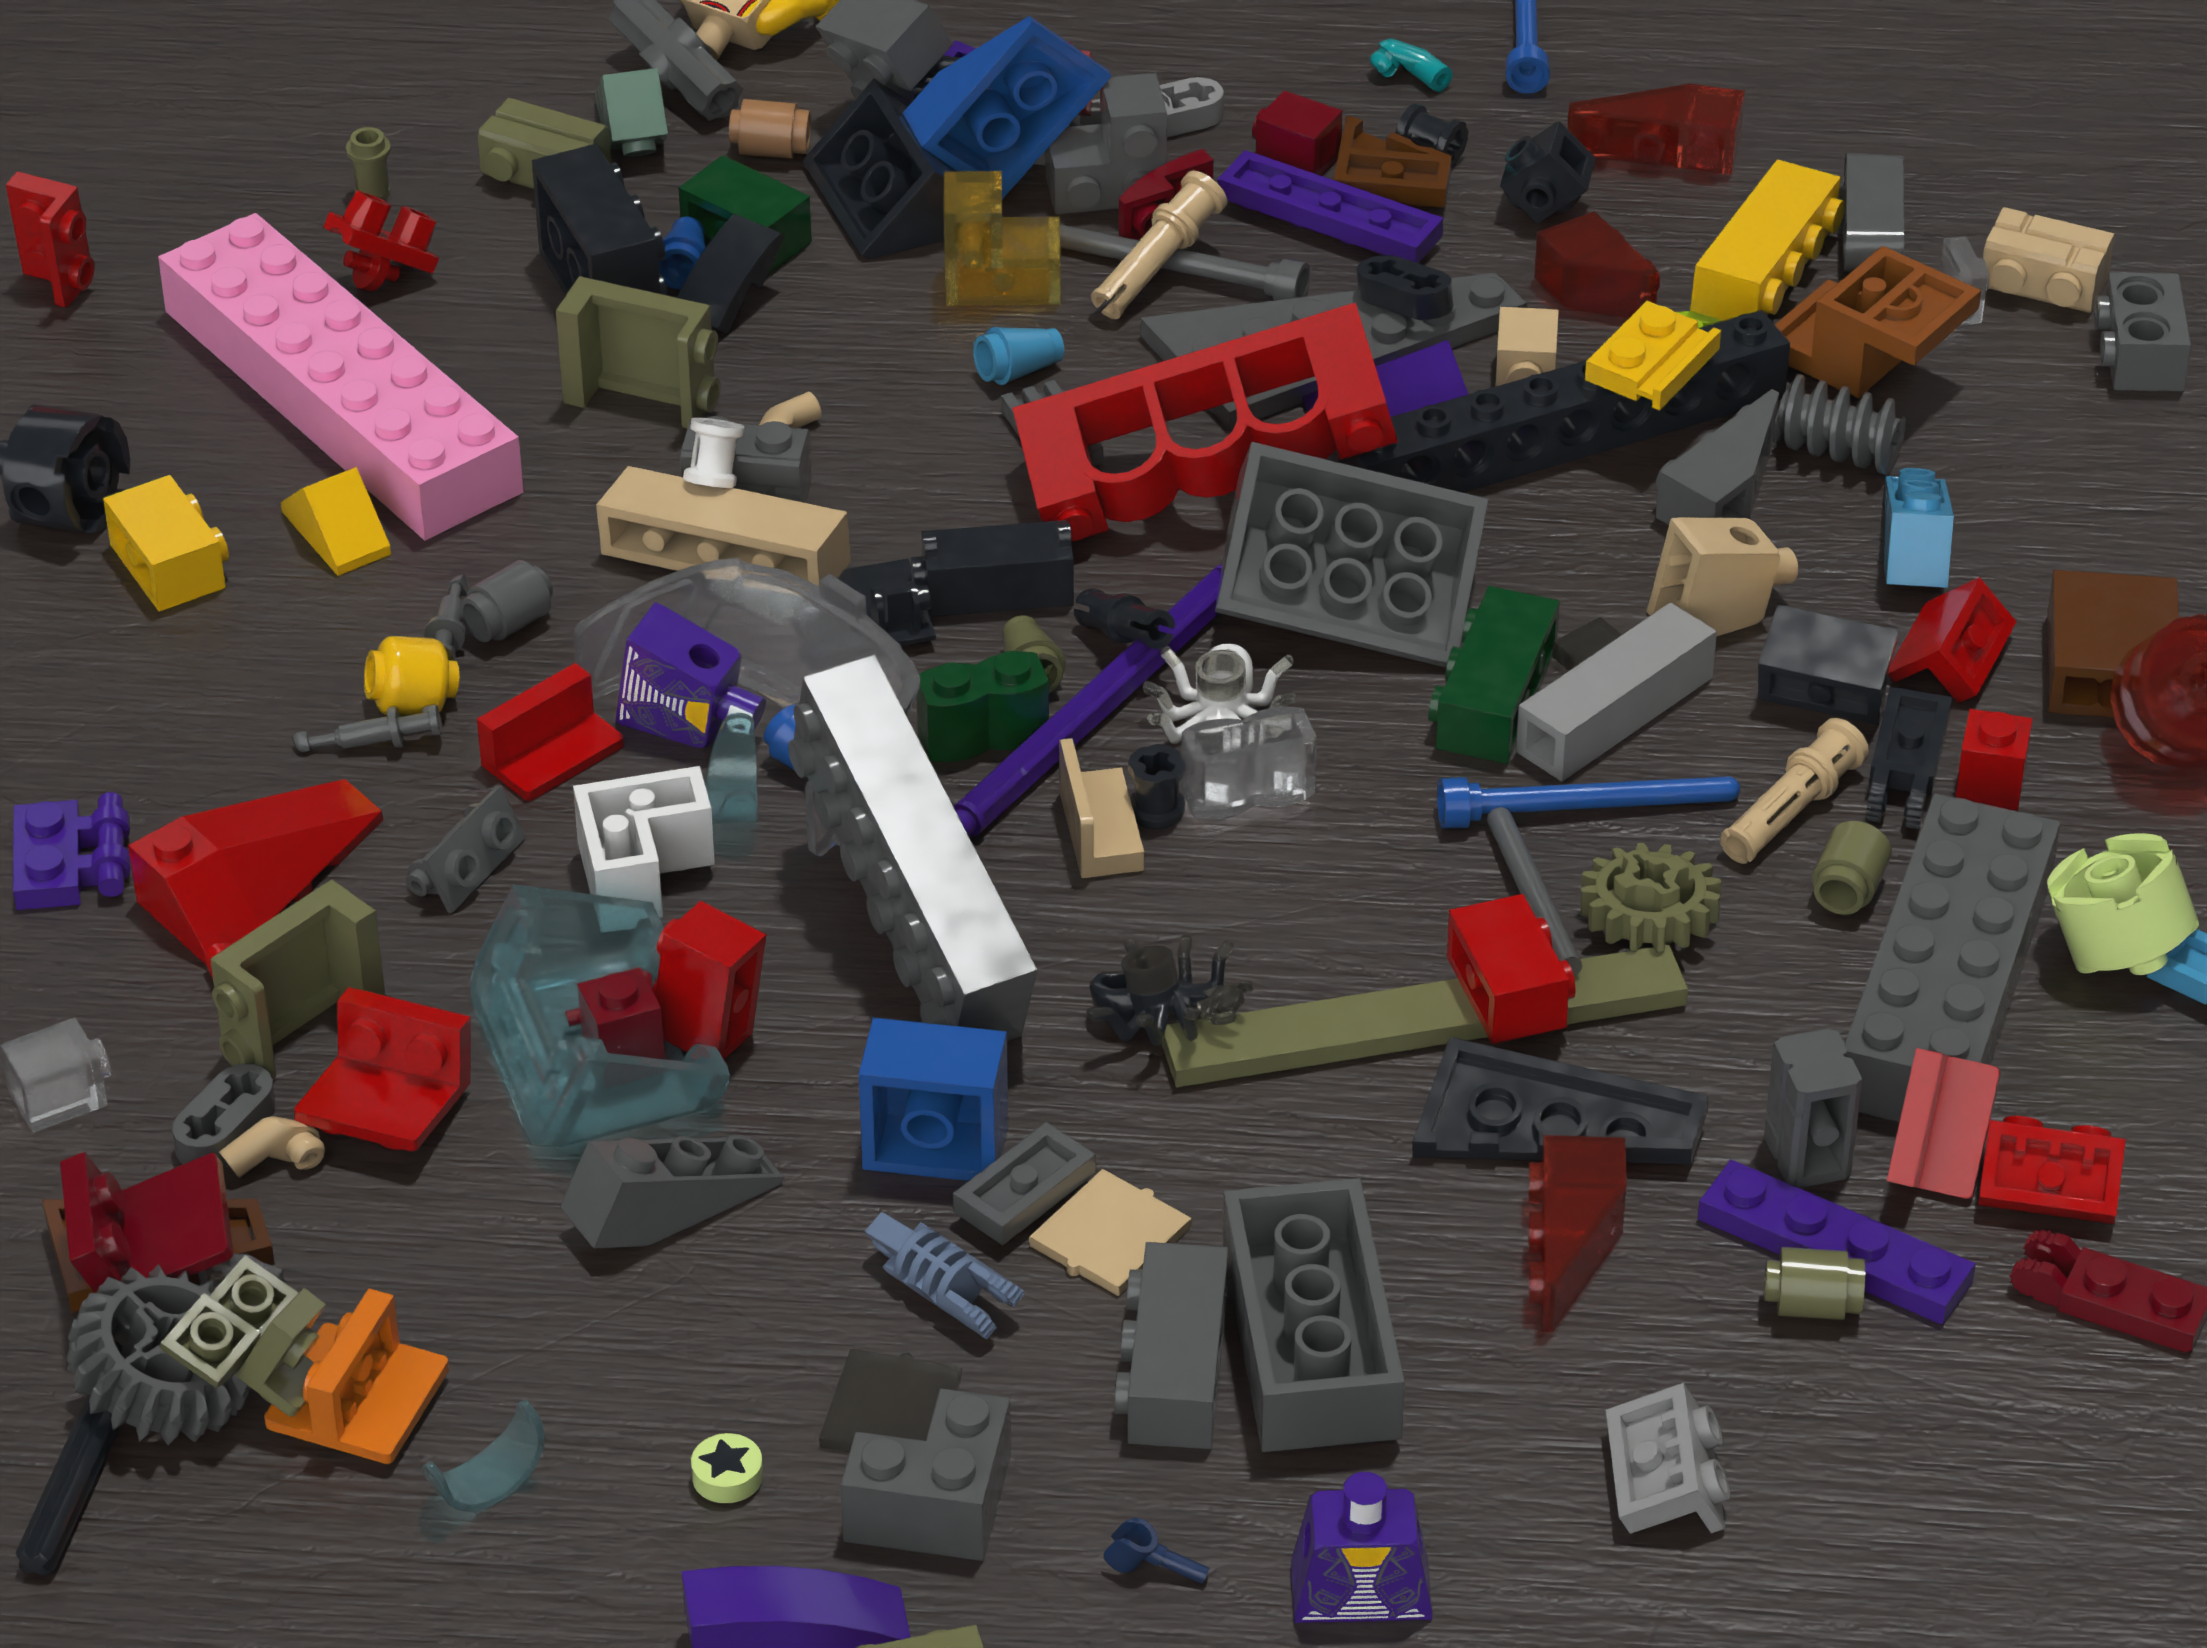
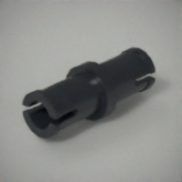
(1124, 618)

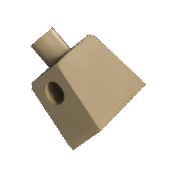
(1720, 571)

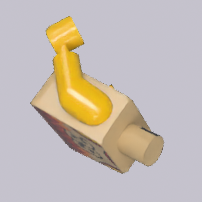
(749, 21)

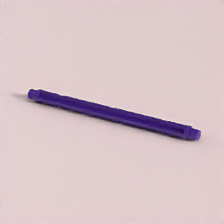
(1084, 711)

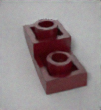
(1156, 188)

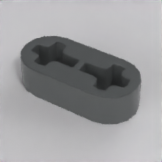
(216, 1112)

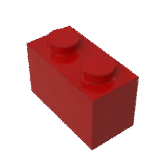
(1509, 968)
(708, 979)

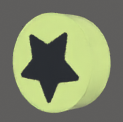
(727, 1468)

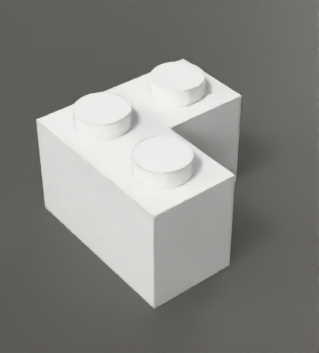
(641, 829)

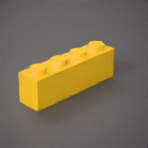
(1767, 242)

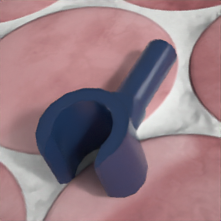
(1139, 1542)

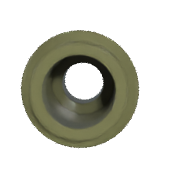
(1850, 867)
(1815, 1283)

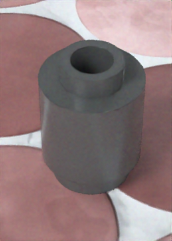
(506, 601)

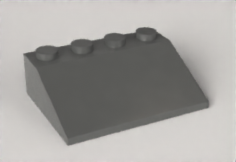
(1350, 554)

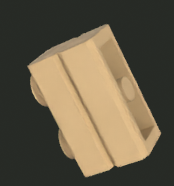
(2048, 259)

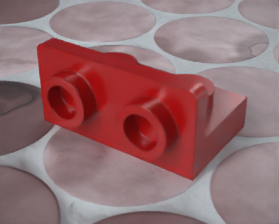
(51, 234)
(2052, 1169)

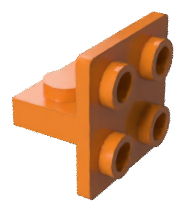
(363, 1385)

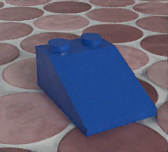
(1005, 101)

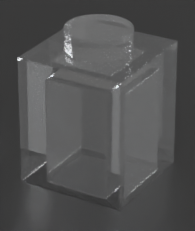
(55, 1074)

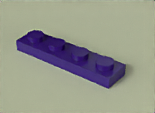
(1330, 207)
(1783, 1215)

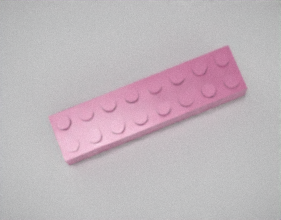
(341, 375)

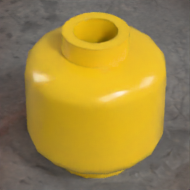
(410, 674)

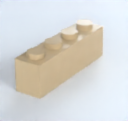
(685, 524)

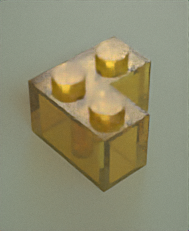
(992, 255)

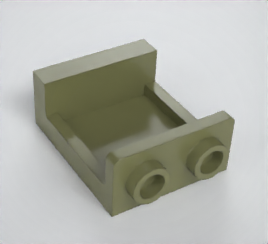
(636, 347)
(293, 971)

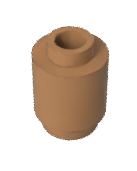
(770, 129)

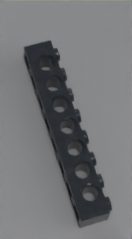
(1566, 418)

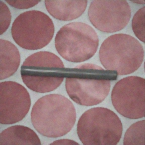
(1531, 883)

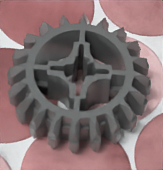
(148, 1385)

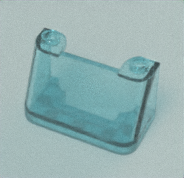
(557, 1079)

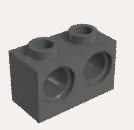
(2143, 331)

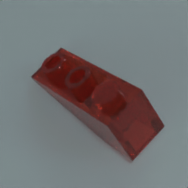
(1664, 127)
(1579, 1219)

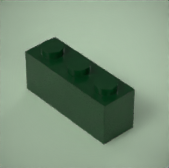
(1494, 672)

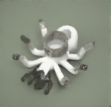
(1221, 689)

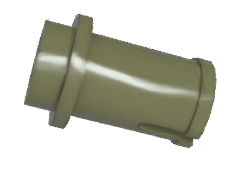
(369, 153)

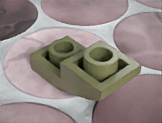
(227, 1325)

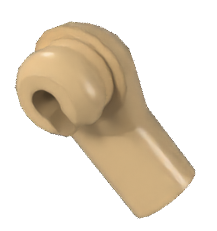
(795, 412)
(275, 1139)

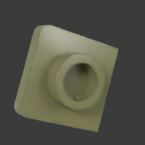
(279, 1358)

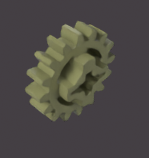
(1650, 897)

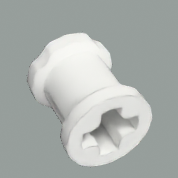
(713, 452)

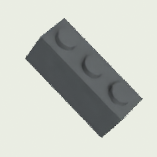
(1174, 1345)

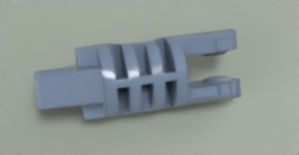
(941, 1271)

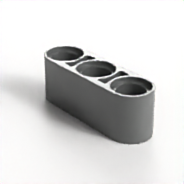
(1872, 206)

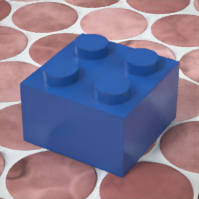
(932, 1099)

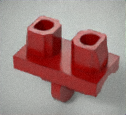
(363, 230)

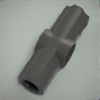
(678, 54)

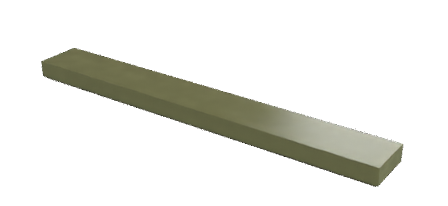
(1402, 1020)

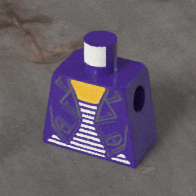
(681, 680)
(1361, 1556)

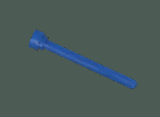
(1527, 63)
(1466, 802)

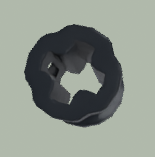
(1433, 132)
(1156, 779)

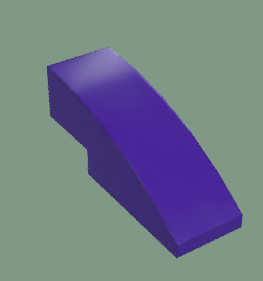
(789, 1608)

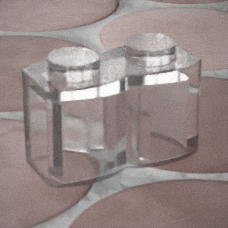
(1248, 762)

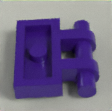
(49, 857)

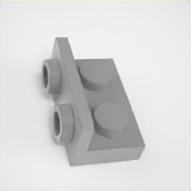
(1666, 1460)

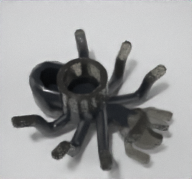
(1152, 989)

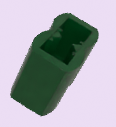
(981, 706)

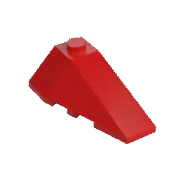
(242, 863)

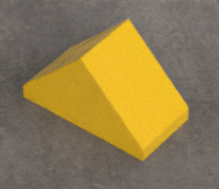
(339, 521)

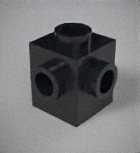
(1547, 172)

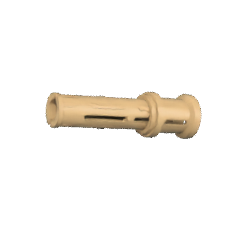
(1172, 228)
(1809, 776)

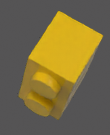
(166, 542)

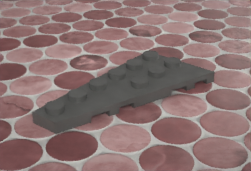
(1389, 334)

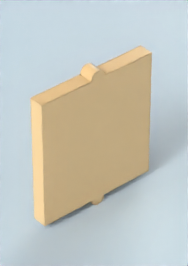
(1106, 1230)

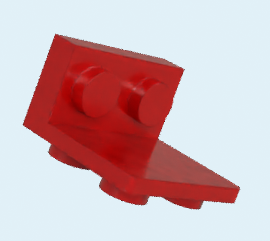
(393, 1071)

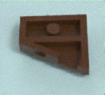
(1392, 167)

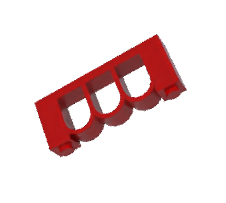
(1060, 427)

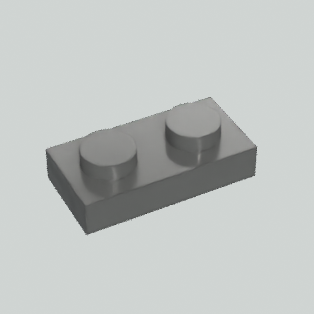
(1024, 1183)

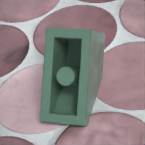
(632, 111)

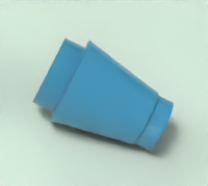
(1015, 352)

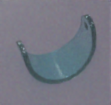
(732, 772)
(496, 1469)

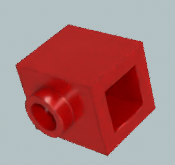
(1994, 758)

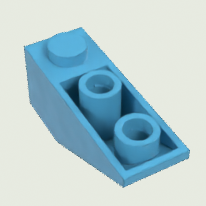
(1917, 529)

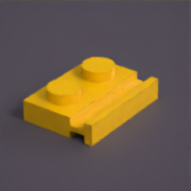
(1652, 355)

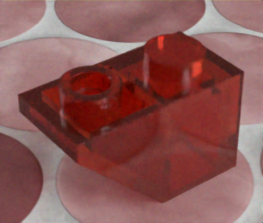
(1594, 268)

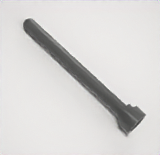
(1279, 280)

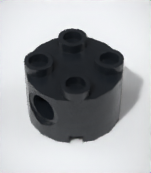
(62, 468)

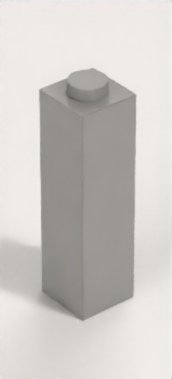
(1615, 691)

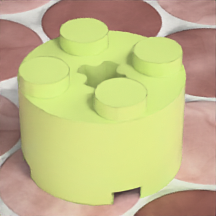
(2122, 905)

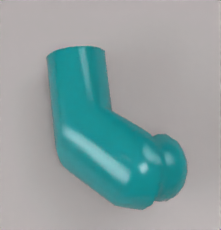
(1413, 59)

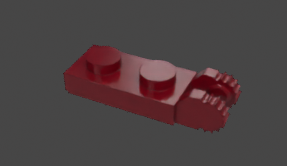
(2111, 1291)

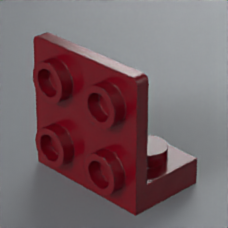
(164, 1221)

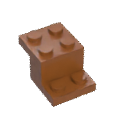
(1875, 320)

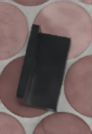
(1826, 664)

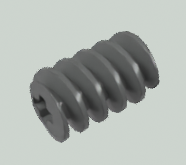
(1839, 426)

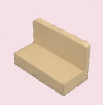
(1099, 817)

